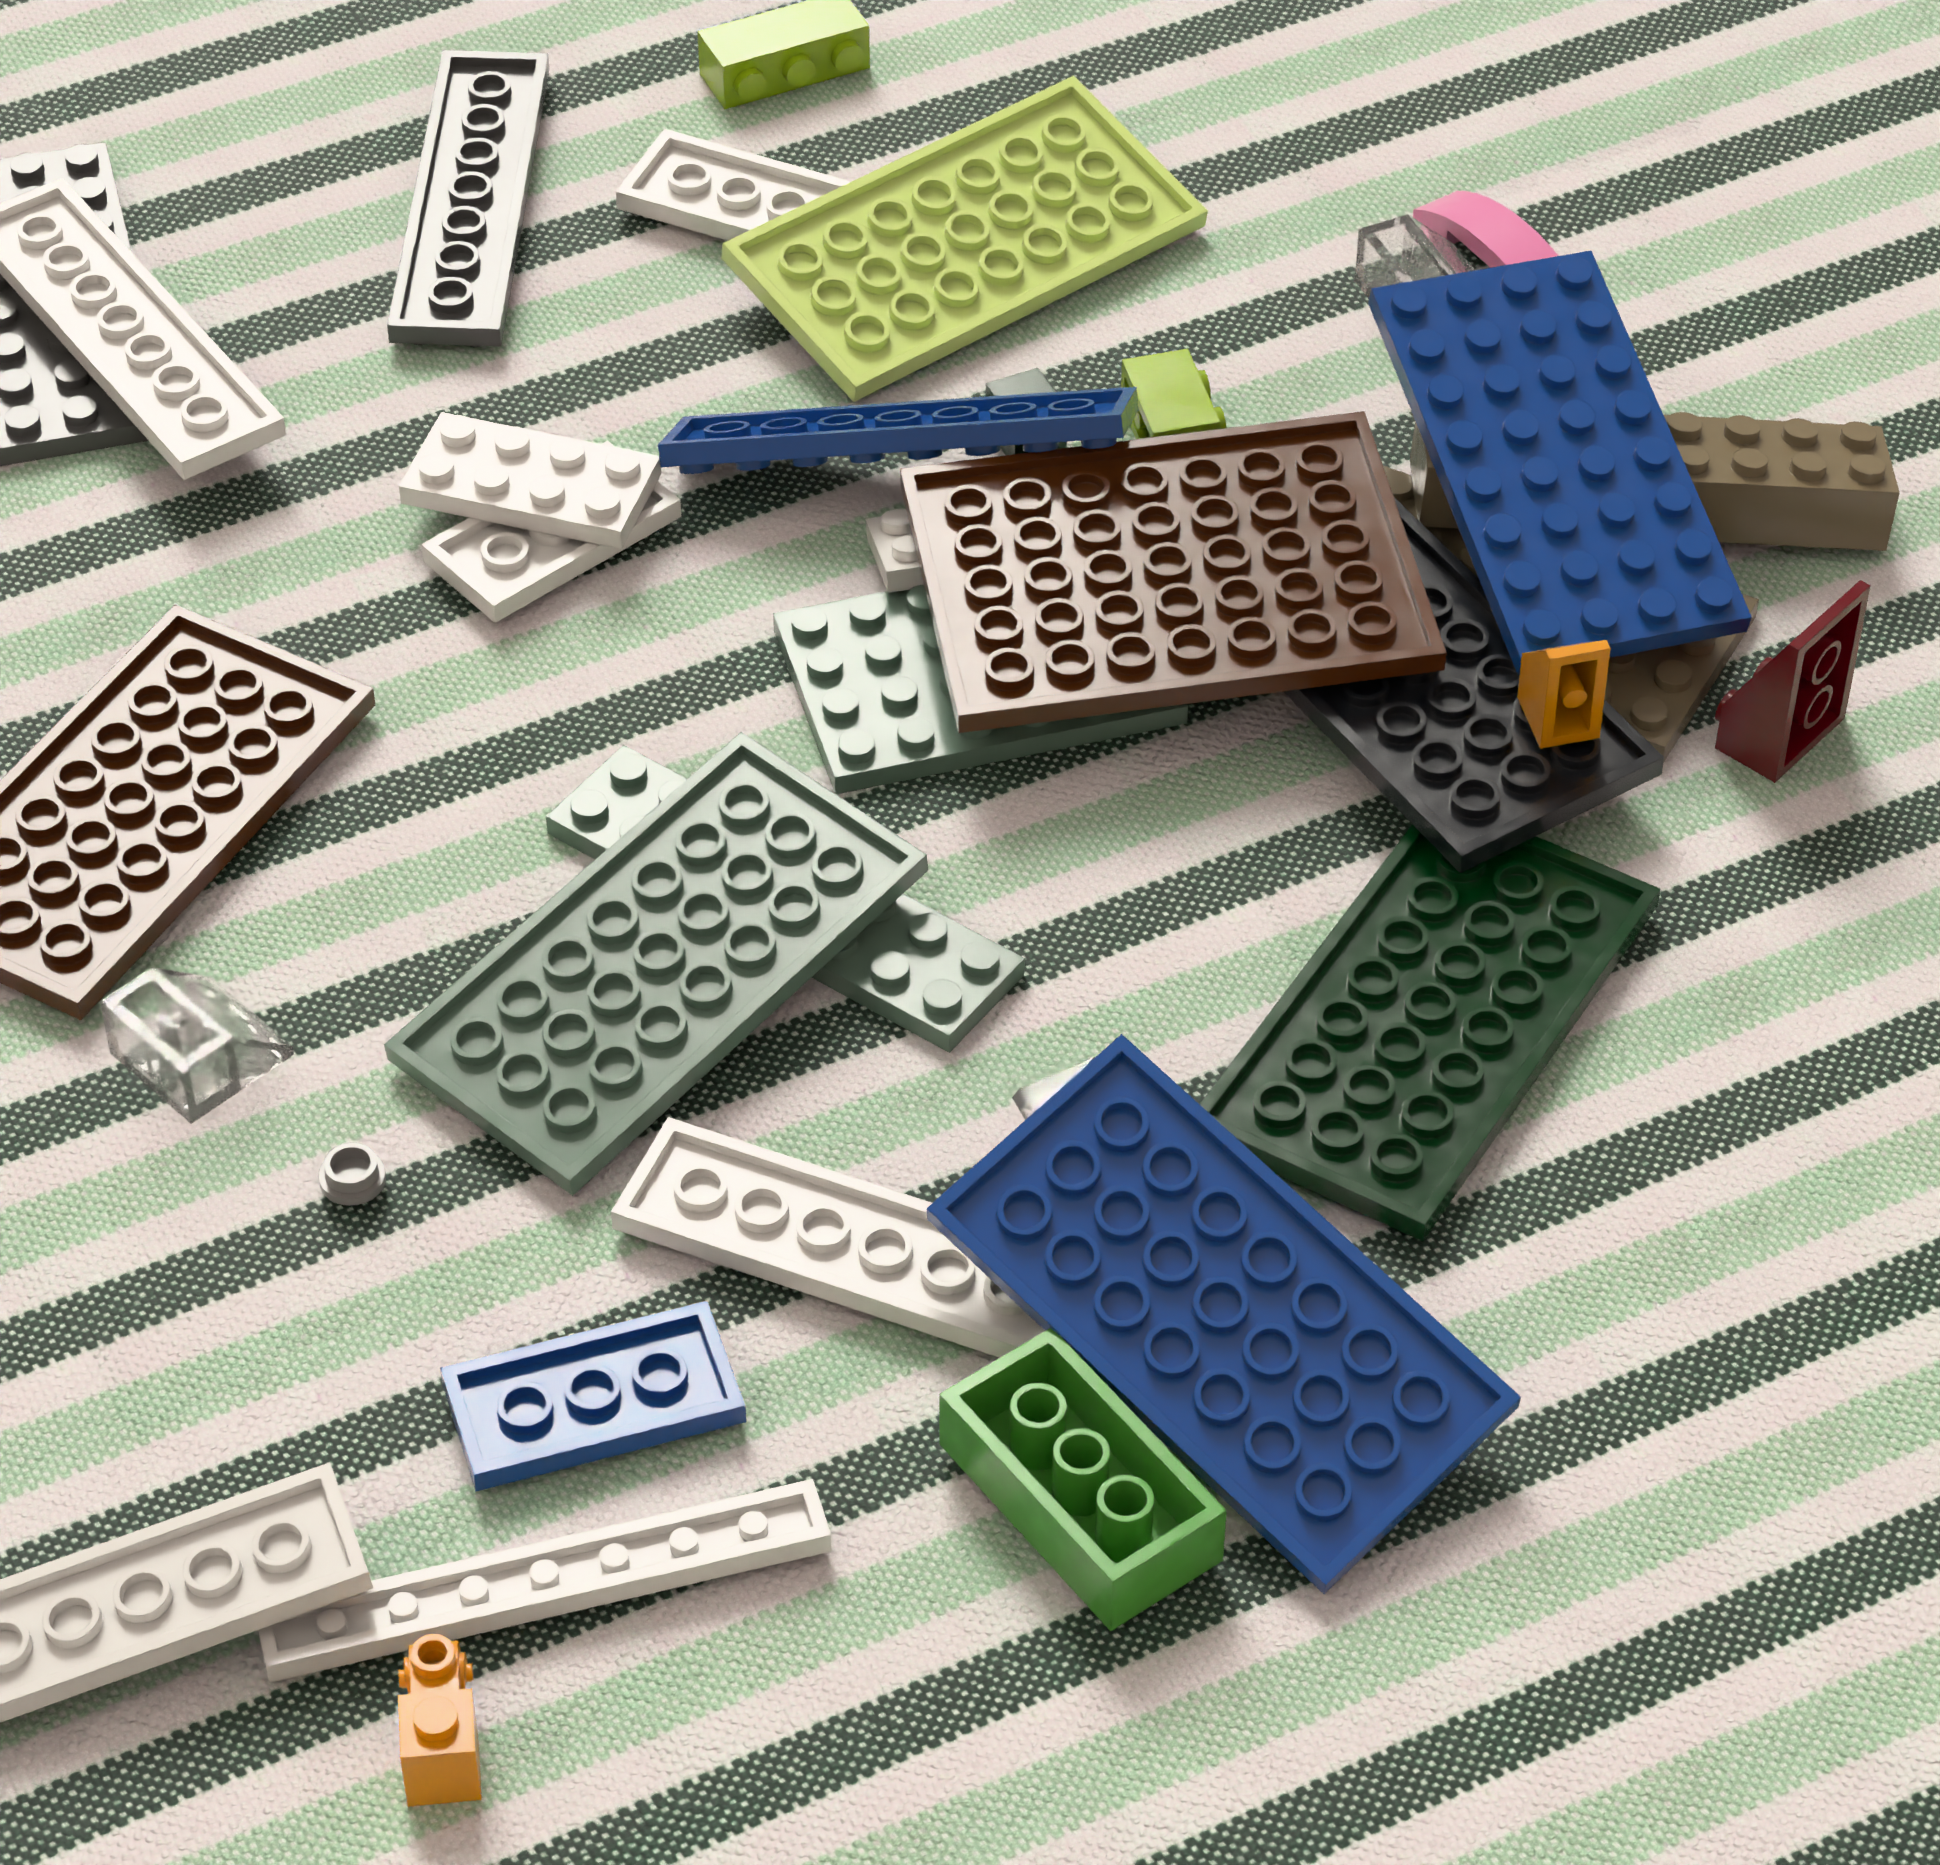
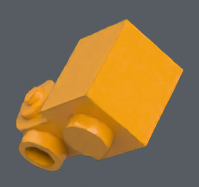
(438, 1724)

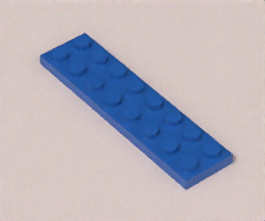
(910, 427)

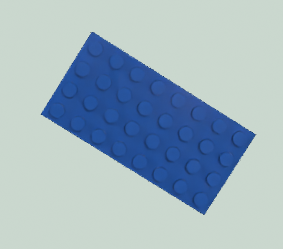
(1557, 459)
(1224, 1311)

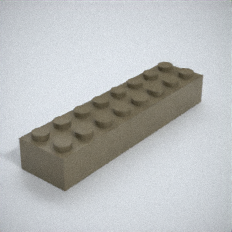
(1758, 481)

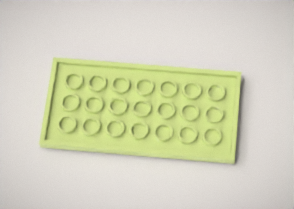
(963, 237)

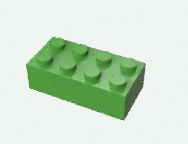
(1082, 1478)

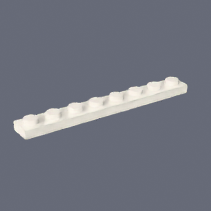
(552, 1578)

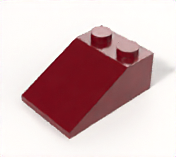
(1796, 693)

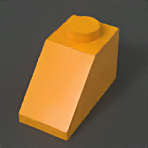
(1564, 692)

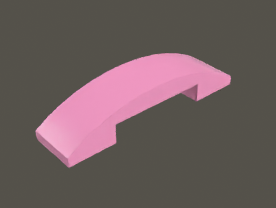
(1485, 228)

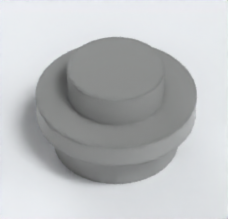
(351, 1174)

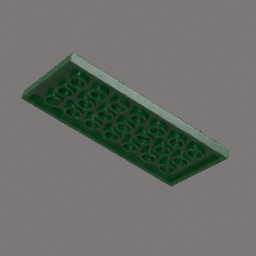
(1426, 1023)

